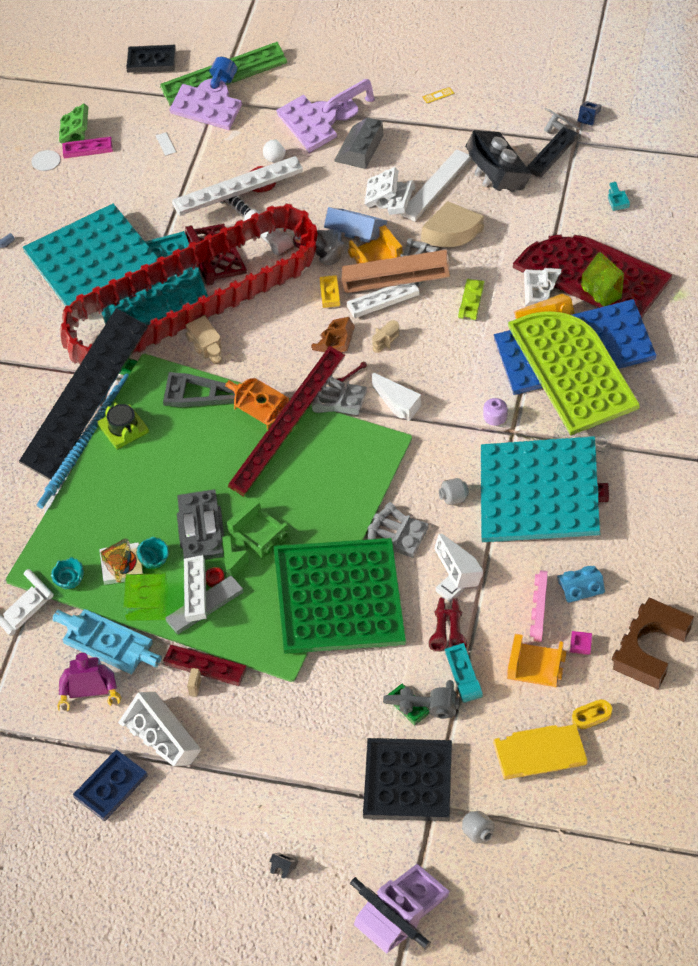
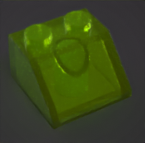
(603, 280)

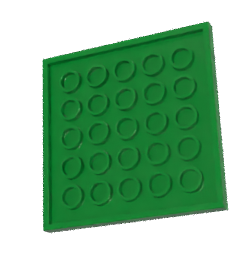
(338, 595)

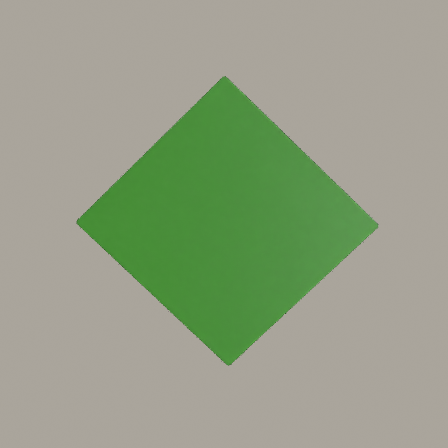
(319, 482)

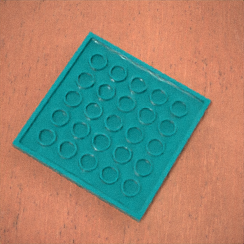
(89, 253)
(166, 296)
(539, 489)

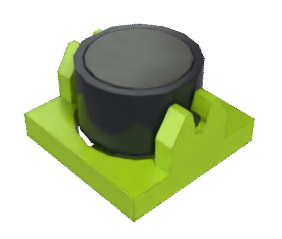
(122, 421)

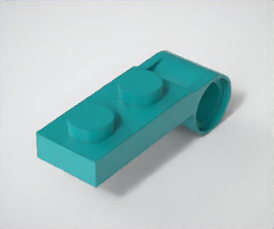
(463, 673)

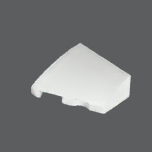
(539, 284)

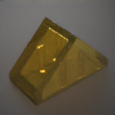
(116, 558)

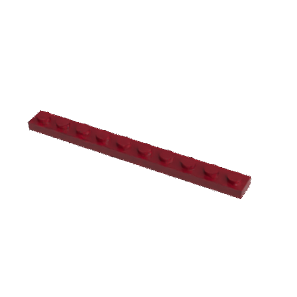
(286, 421)

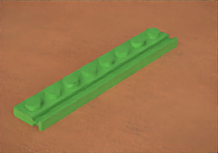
(247, 66)

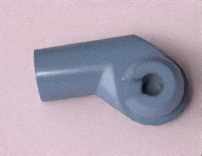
(6, 240)

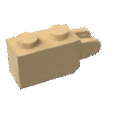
(205, 339)

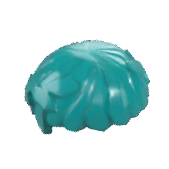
(152, 552)
(67, 573)

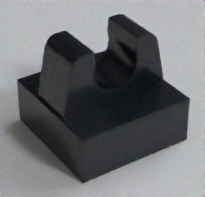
(284, 862)

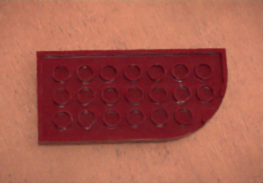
(573, 257)

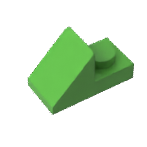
(234, 560)

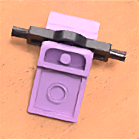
(398, 908)

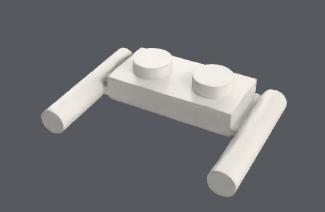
(25, 605)

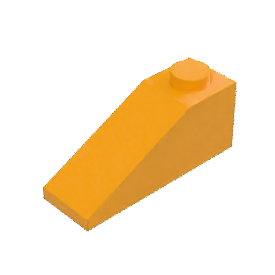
(559, 303)

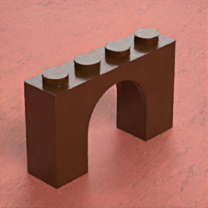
(652, 618)

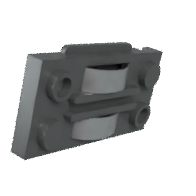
(200, 525)

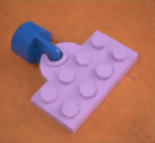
(211, 99)

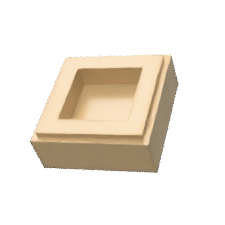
(194, 682)

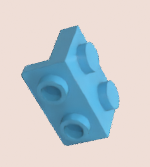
(581, 583)

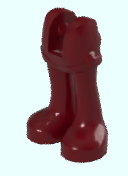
(438, 640)

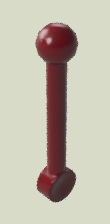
(362, 365)

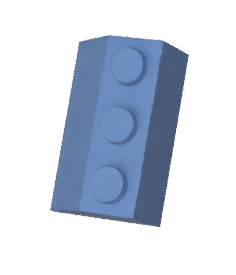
(354, 224)

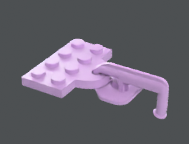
(313, 121)

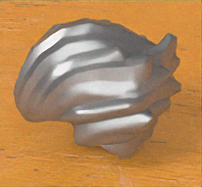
(329, 246)

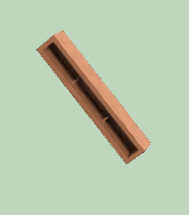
(396, 271)

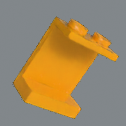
(383, 248)
(535, 663)

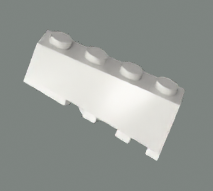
(160, 729)

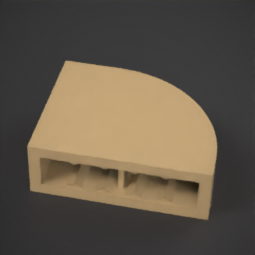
(452, 226)

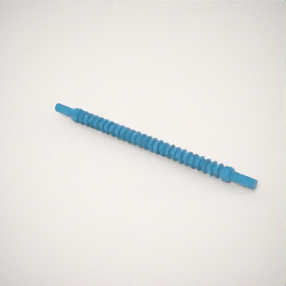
(67, 465)

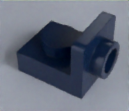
(588, 112)

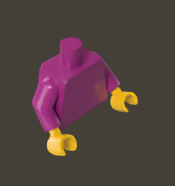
(87, 678)

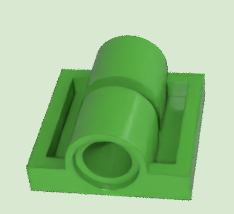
(74, 124)

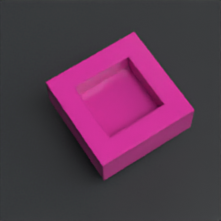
(580, 642)

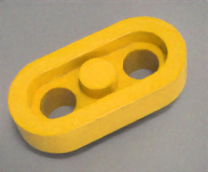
(590, 714)

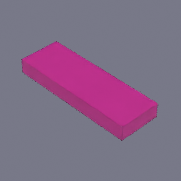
(87, 147)

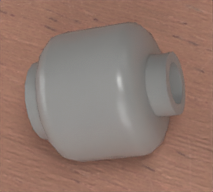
(453, 491)
(478, 827)

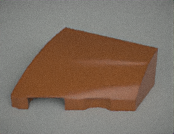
(336, 335)

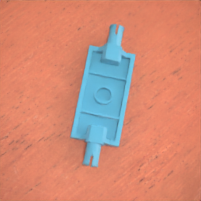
(107, 640)

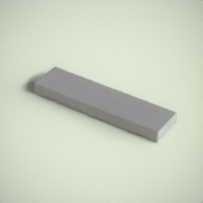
(215, 598)

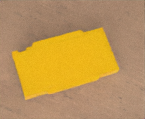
(540, 751)

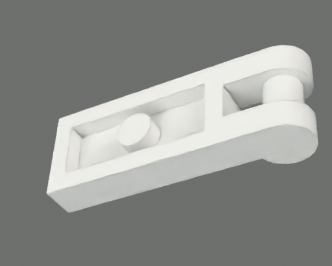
(399, 202)

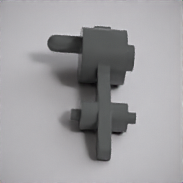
(441, 701)

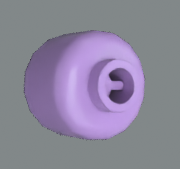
(495, 411)

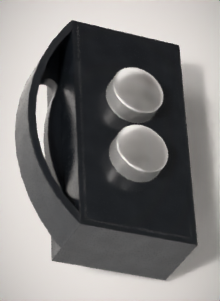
(497, 160)

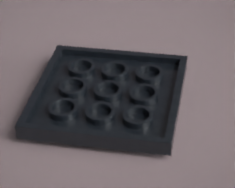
(407, 779)

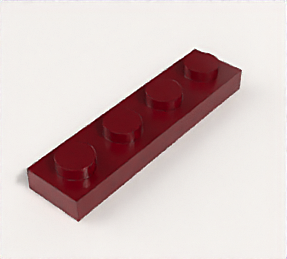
(208, 665)

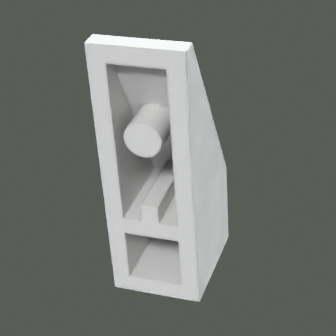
(398, 398)
(459, 564)

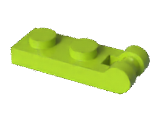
(471, 299)

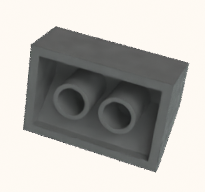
(361, 143)

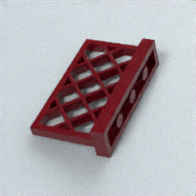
(208, 269)

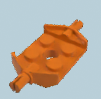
(247, 395)

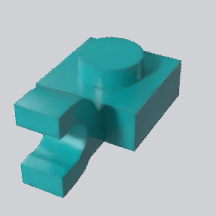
(616, 198)

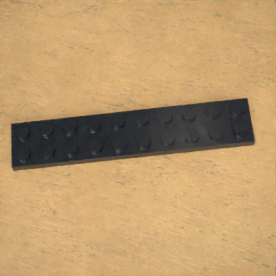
(83, 394)

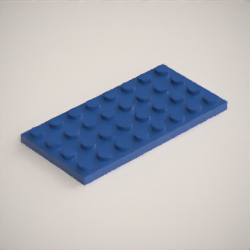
(617, 327)

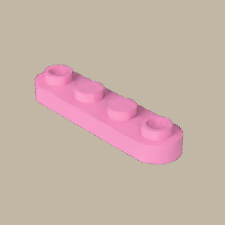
(538, 613)

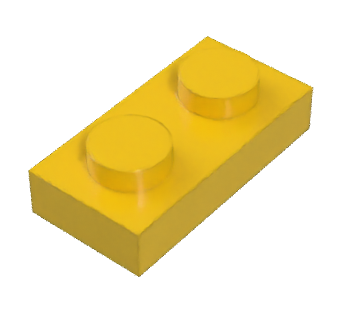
(329, 291)

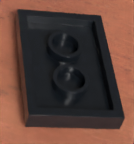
(151, 58)

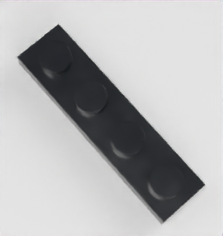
(552, 152)

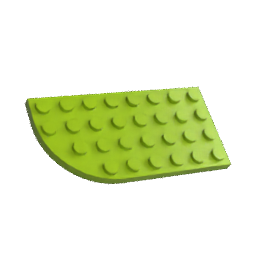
(573, 369)

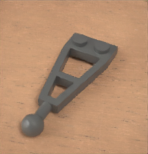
(176, 389)

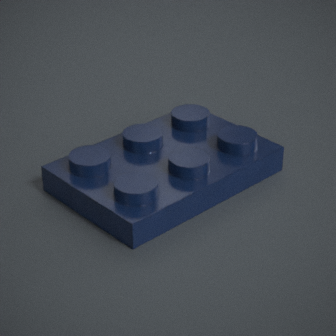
(110, 785)

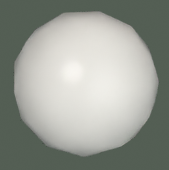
(273, 151)

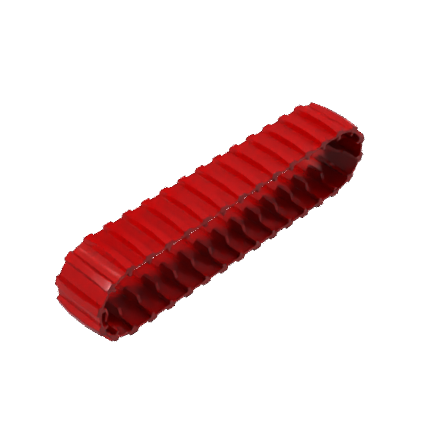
(190, 257)

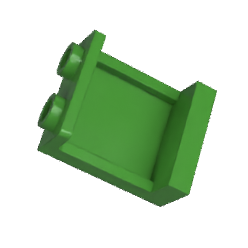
(257, 529)

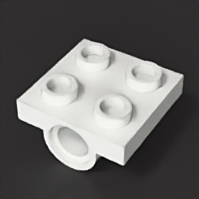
(381, 188)

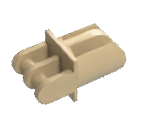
(385, 336)

